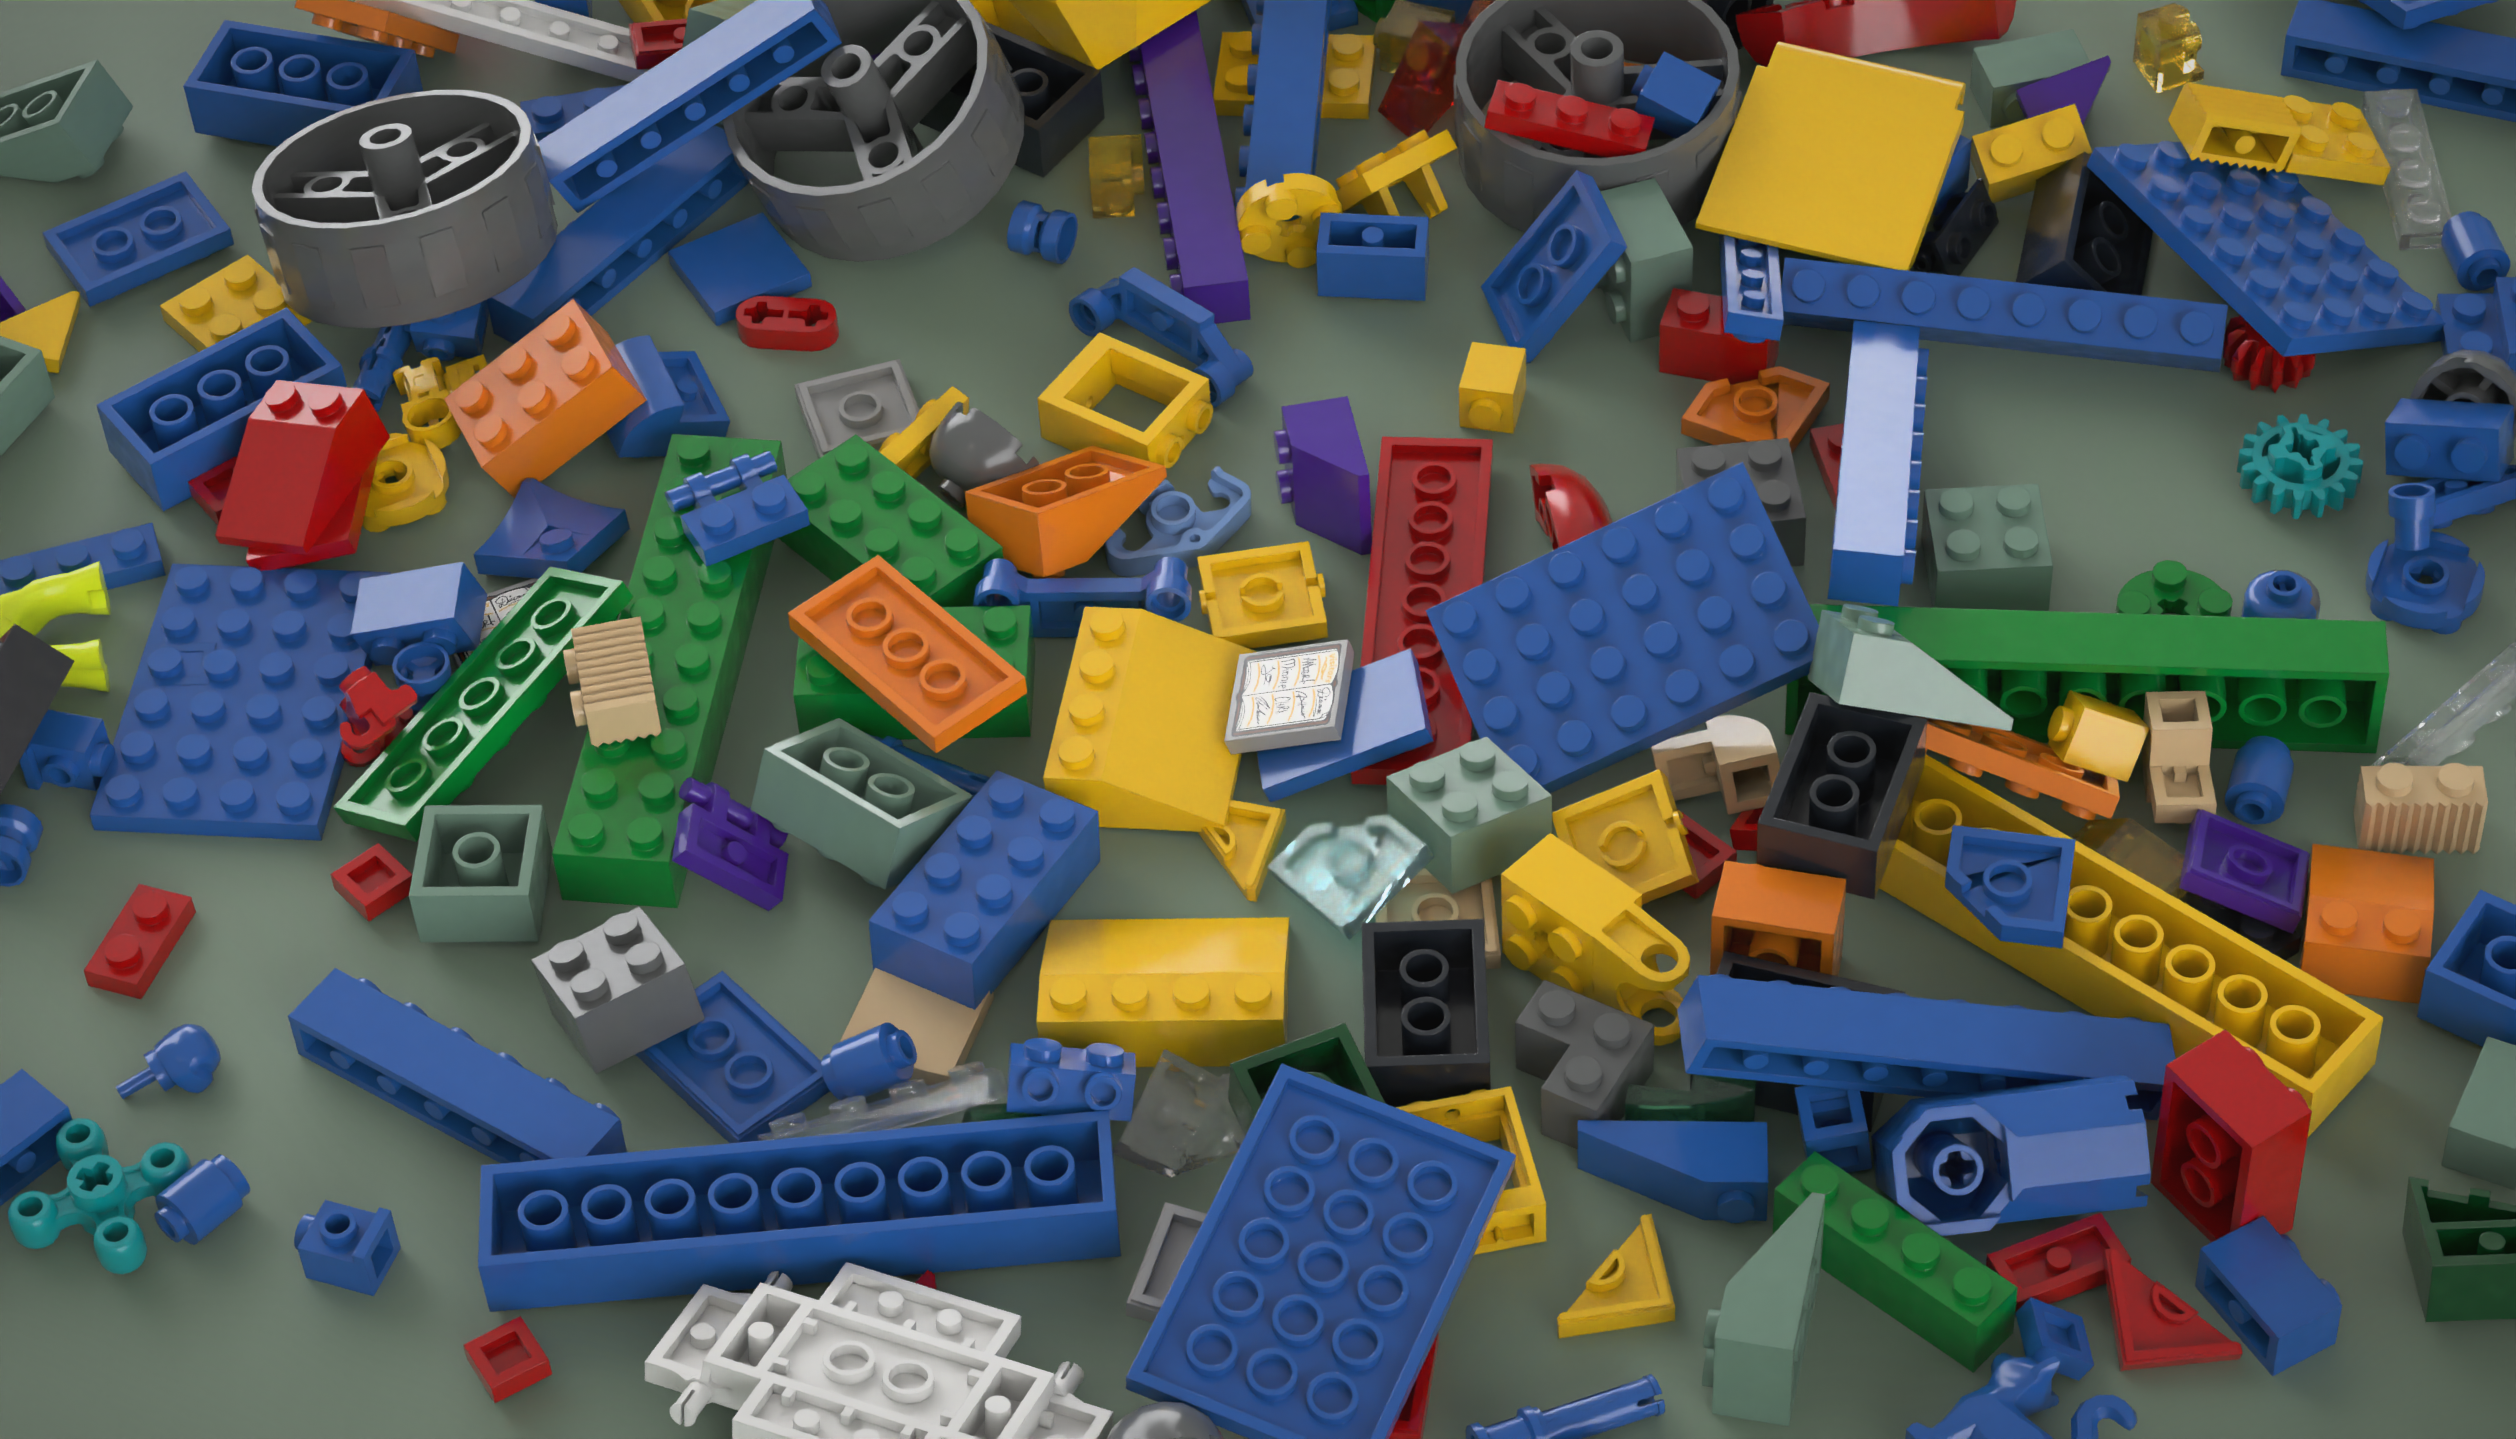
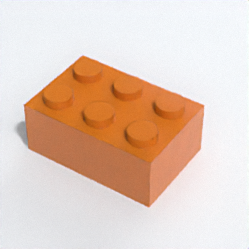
(545, 398)

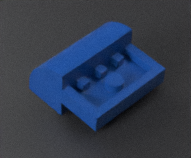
(677, 400)

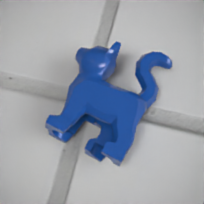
(2013, 1393)

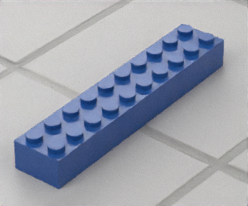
(797, 1208)

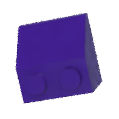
(1325, 472)

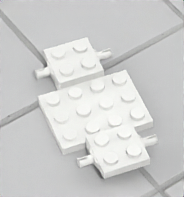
(864, 1365)

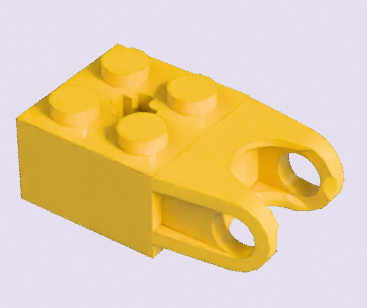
(1589, 933)

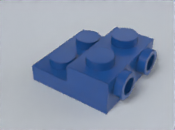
(2481, 321)
(1070, 1080)

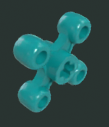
(97, 1196)

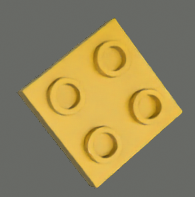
(1407, 162)

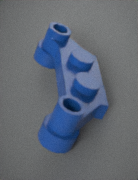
(1168, 320)
(2438, 502)
(1060, 602)

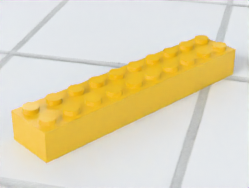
(2142, 952)

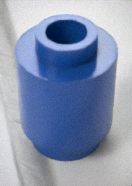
(2474, 251)
(2259, 780)
(869, 1062)
(201, 1199)

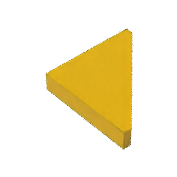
(46, 328)
(1246, 843)
(1624, 1290)

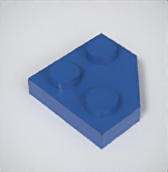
(2012, 882)

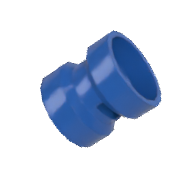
(1042, 232)
(424, 668)
(18, 839)

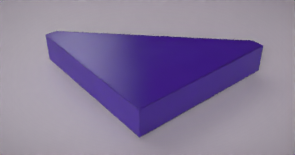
(2070, 87)

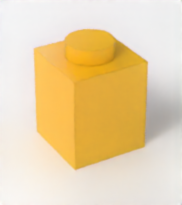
(1492, 387)
(2097, 735)

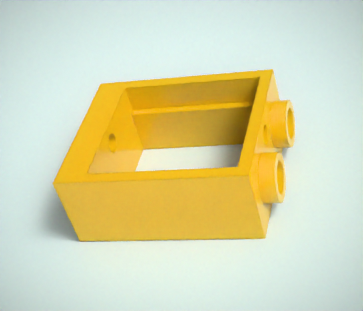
(1069, 402)
(1490, 1117)

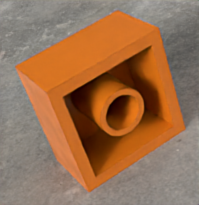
(1779, 917)

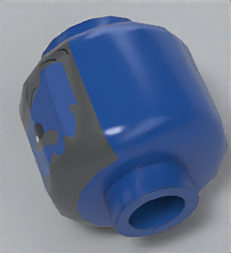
(2281, 596)

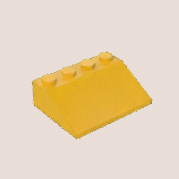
(1146, 723)
(1169, 984)

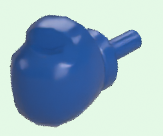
(181, 1059)

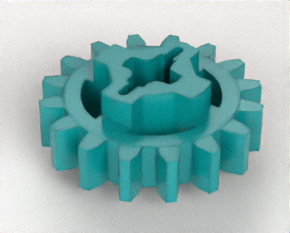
(2299, 466)

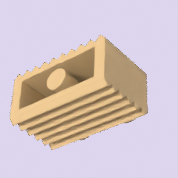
(614, 681)
(2420, 808)

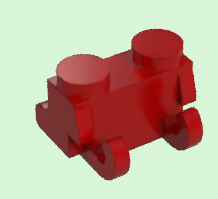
(374, 715)

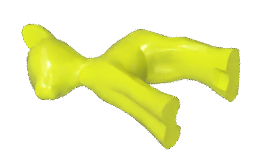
(59, 595)

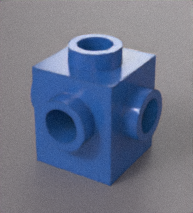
(453, 334)

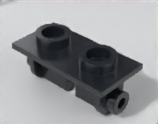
(1958, 232)

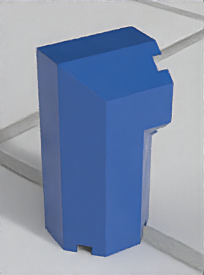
(2015, 1154)

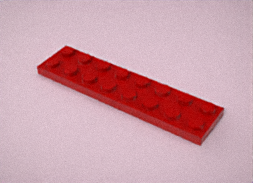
(1424, 552)

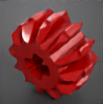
(2258, 361)

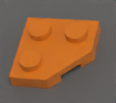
(1766, 408)

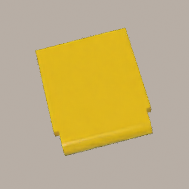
(1836, 158)

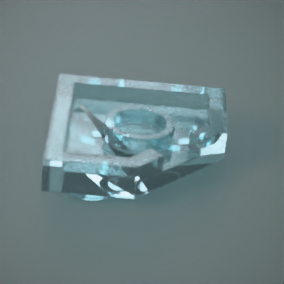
(1350, 869)

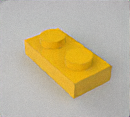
(911, 446)

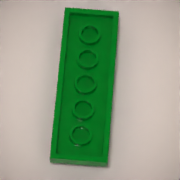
(480, 704)

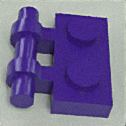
(730, 844)

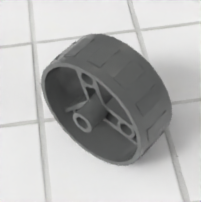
(1581, 53)
(871, 109)
(405, 208)

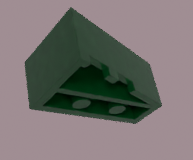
(2461, 1253)

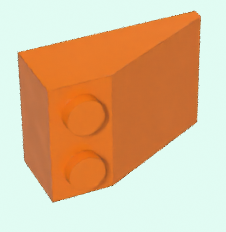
(1062, 507)
(2369, 922)

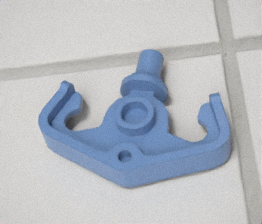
(1181, 527)

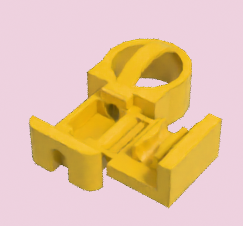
(426, 392)

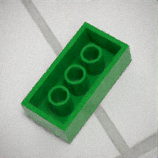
(871, 508)
(826, 694)

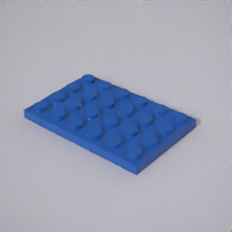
(2269, 251)
(1630, 632)
(264, 736)
(1321, 1267)

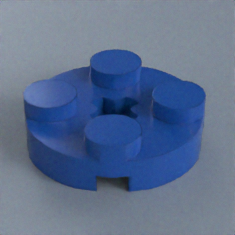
(2435, 606)

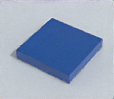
(739, 265)

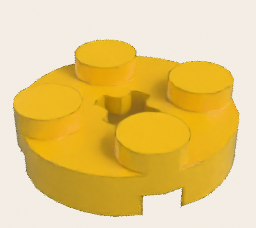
(1264, 208)
(420, 486)

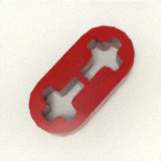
(787, 323)

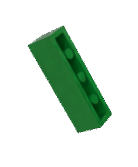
(1903, 1264)

